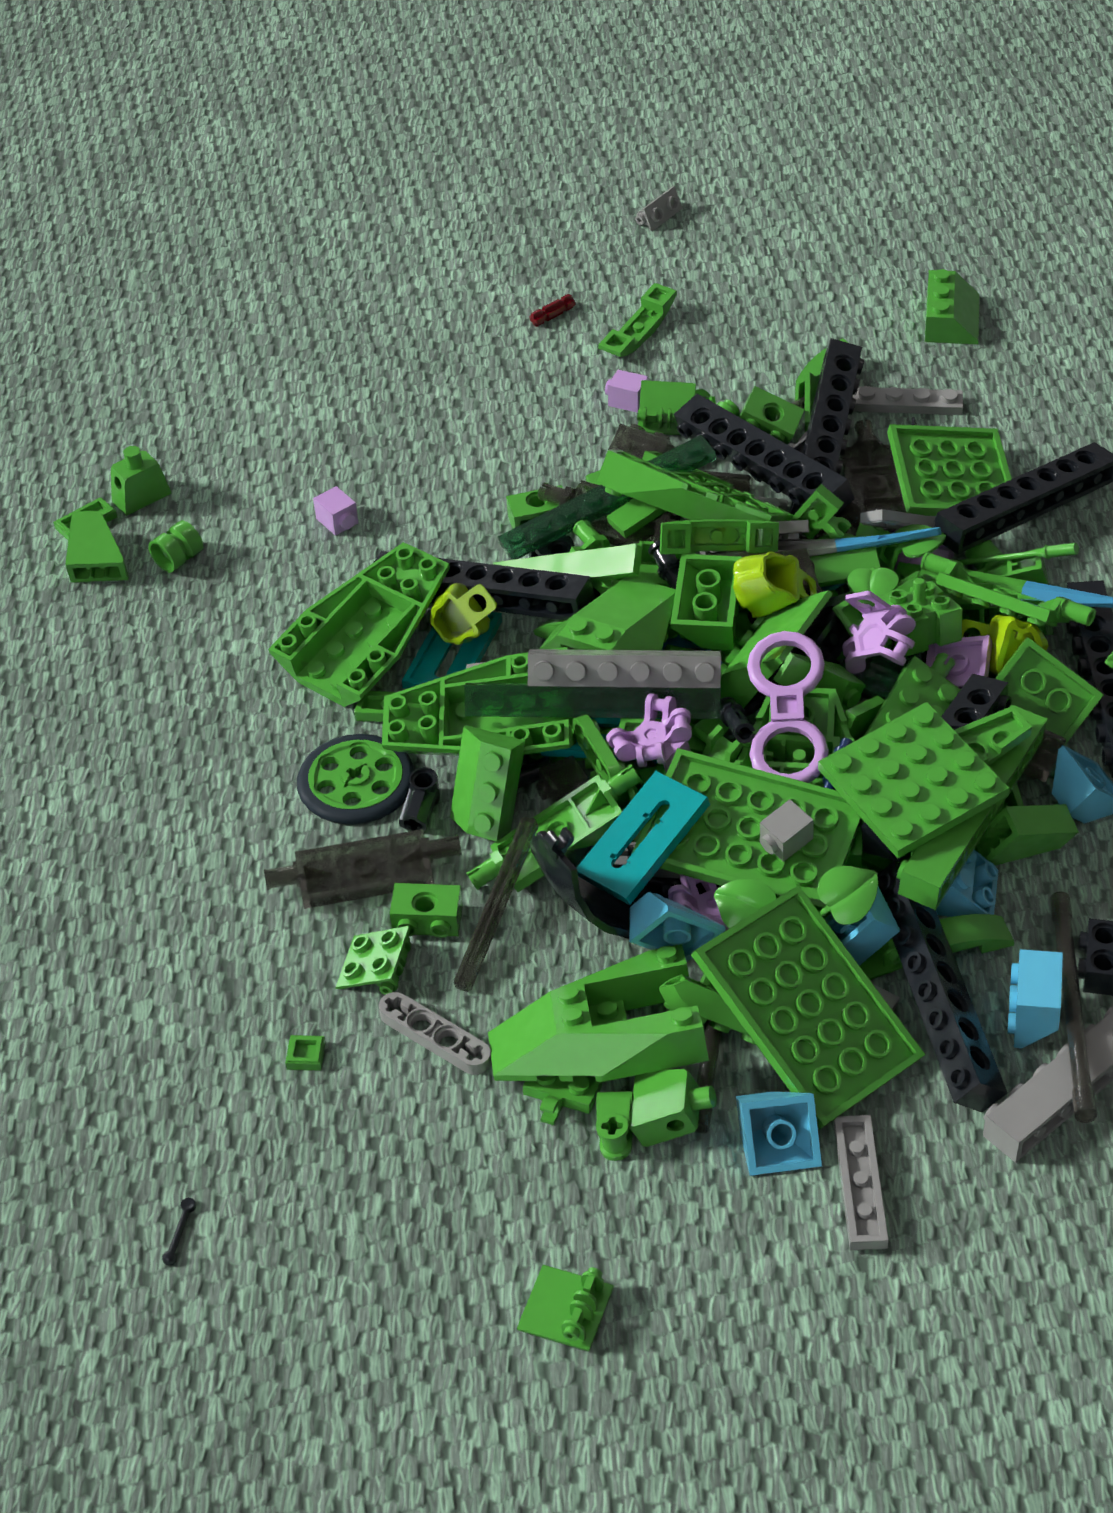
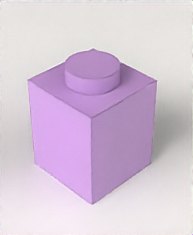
(624, 390)
(335, 510)

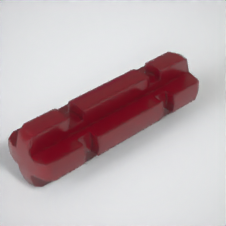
(552, 310)

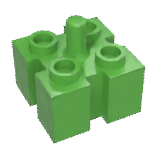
(935, 615)

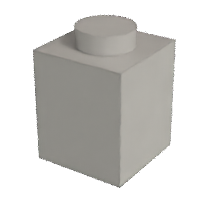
(786, 830)

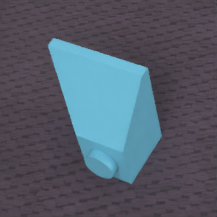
(1082, 786)
(664, 922)
(779, 1131)

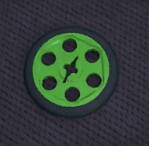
(372, 805)

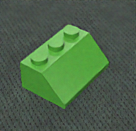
(951, 309)
(705, 601)
(486, 783)

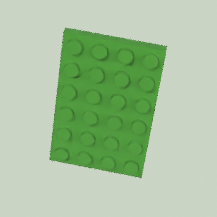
(727, 835)
(808, 1004)

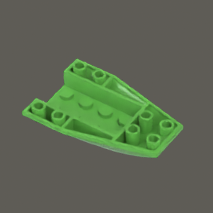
(362, 626)
(432, 714)

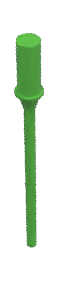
(1047, 552)

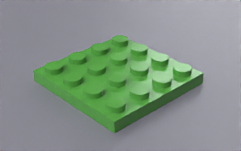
(945, 464)
(912, 779)

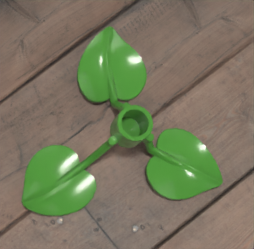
(885, 579)
(844, 889)

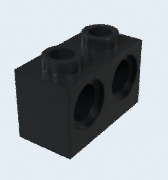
(1097, 964)

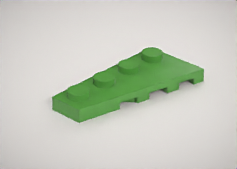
(996, 733)

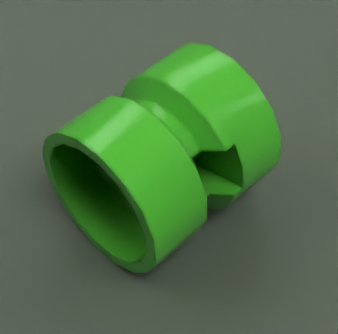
(175, 546)

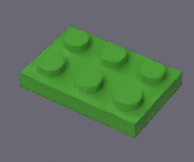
(1048, 689)

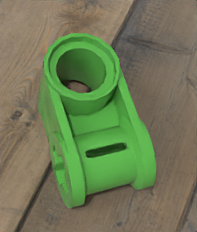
(613, 1123)

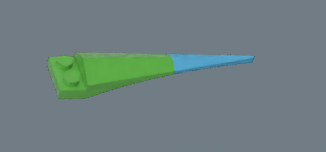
(1033, 589)

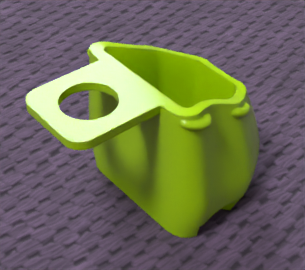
(769, 582)
(458, 614)
(1006, 635)

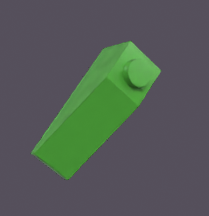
(834, 676)

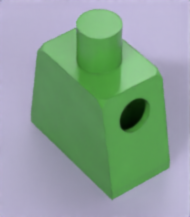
(137, 481)
(667, 1105)

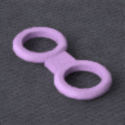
(787, 702)

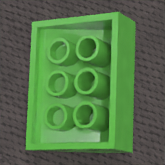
(792, 618)

